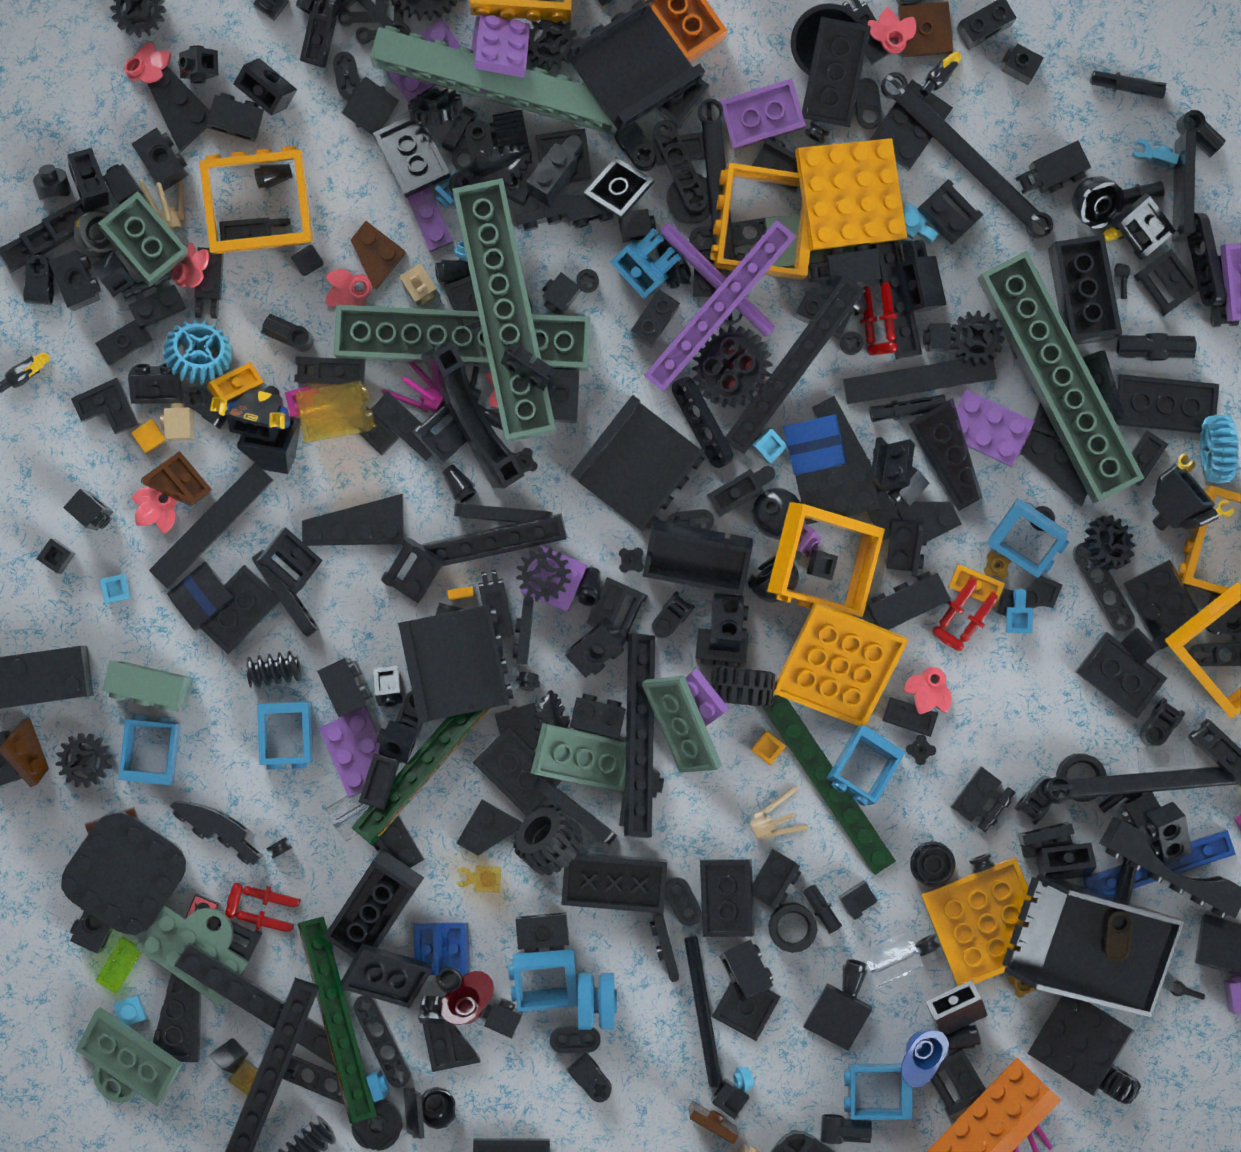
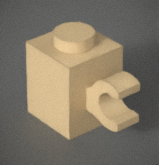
(419, 285)

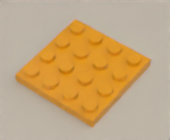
(851, 194)
(839, 664)
(977, 919)

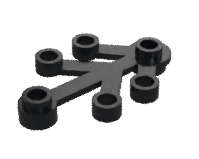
(375, 13)

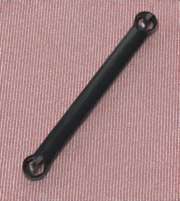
(966, 155)
(715, 163)
(1137, 783)

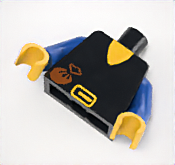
(255, 413)

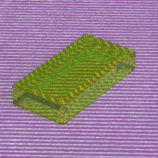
(119, 965)

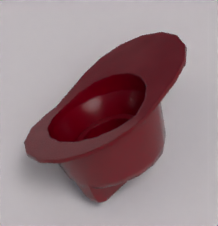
(469, 1000)

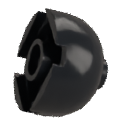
(1097, 201)
(771, 511)
(760, 583)

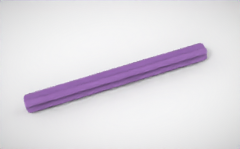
(714, 277)

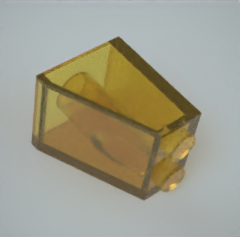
(334, 411)

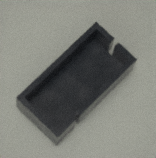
(698, 557)

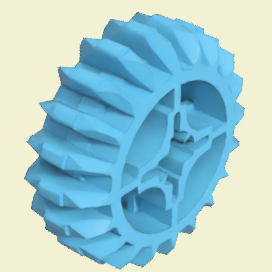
(197, 344)
(1219, 449)

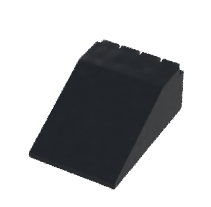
(1064, 953)

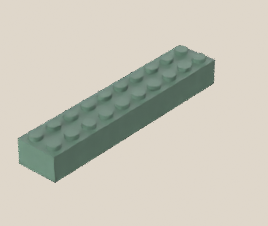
(455, 70)
(502, 305)
(408, 333)
(1060, 377)

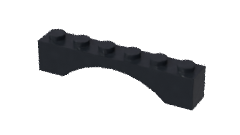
(452, 381)
(1131, 843)

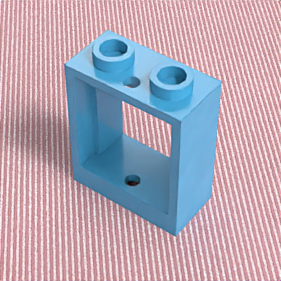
(1019, 509)
(287, 707)
(879, 745)
(125, 770)
(548, 997)
(904, 1111)

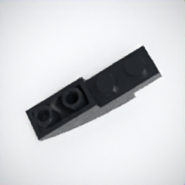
(576, 208)
(209, 821)

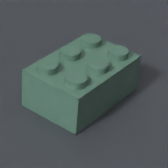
(143, 239)
(147, 685)

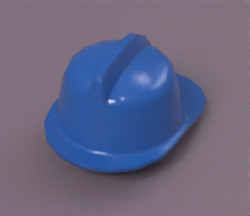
(923, 1057)

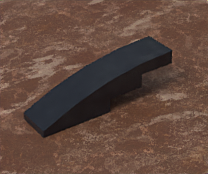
(43, 237)

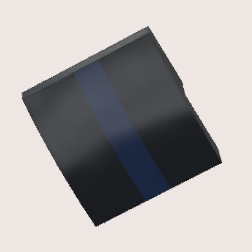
(200, 596)

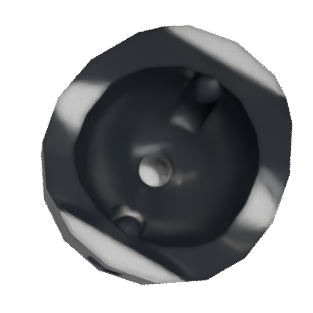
(51, 182)

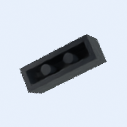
(908, 601)

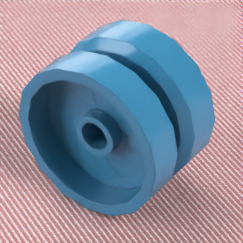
(596, 1001)

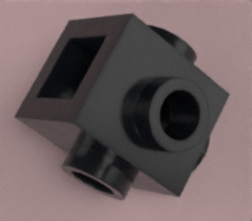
(198, 64)

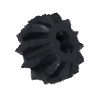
(1121, 1085)

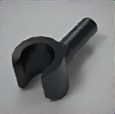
(1122, 271)
(477, 392)
(1187, 991)

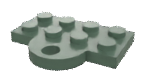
(172, 933)
(126, 1060)

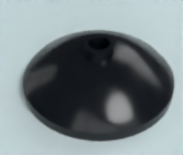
(806, 28)

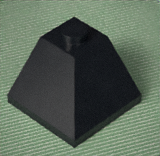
(619, 187)
(273, 456)

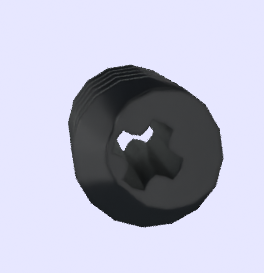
(273, 669)
(314, 1140)

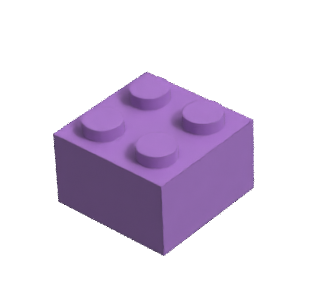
(565, 599)

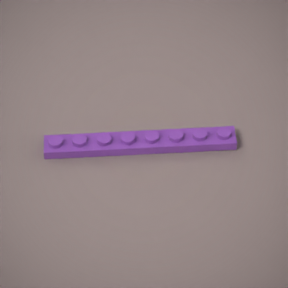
(720, 305)

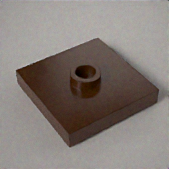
(932, 29)
(713, 1122)

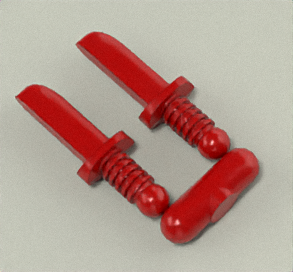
(881, 348)
(956, 606)
(267, 896)

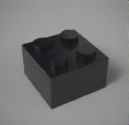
(345, 686)

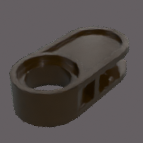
(1117, 941)

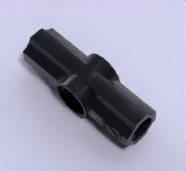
(1156, 346)

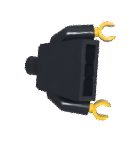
(1182, 500)

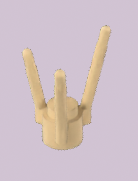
(168, 214)
(764, 825)

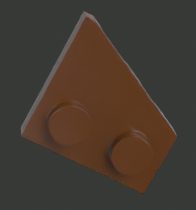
(376, 253)
(177, 480)
(25, 753)

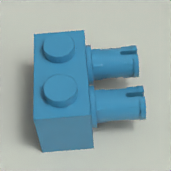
(640, 269)

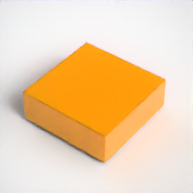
(149, 436)
(461, 593)
(768, 747)

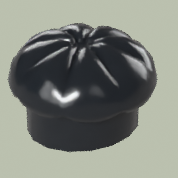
(932, 864)

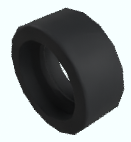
(1066, 764)
(796, 946)

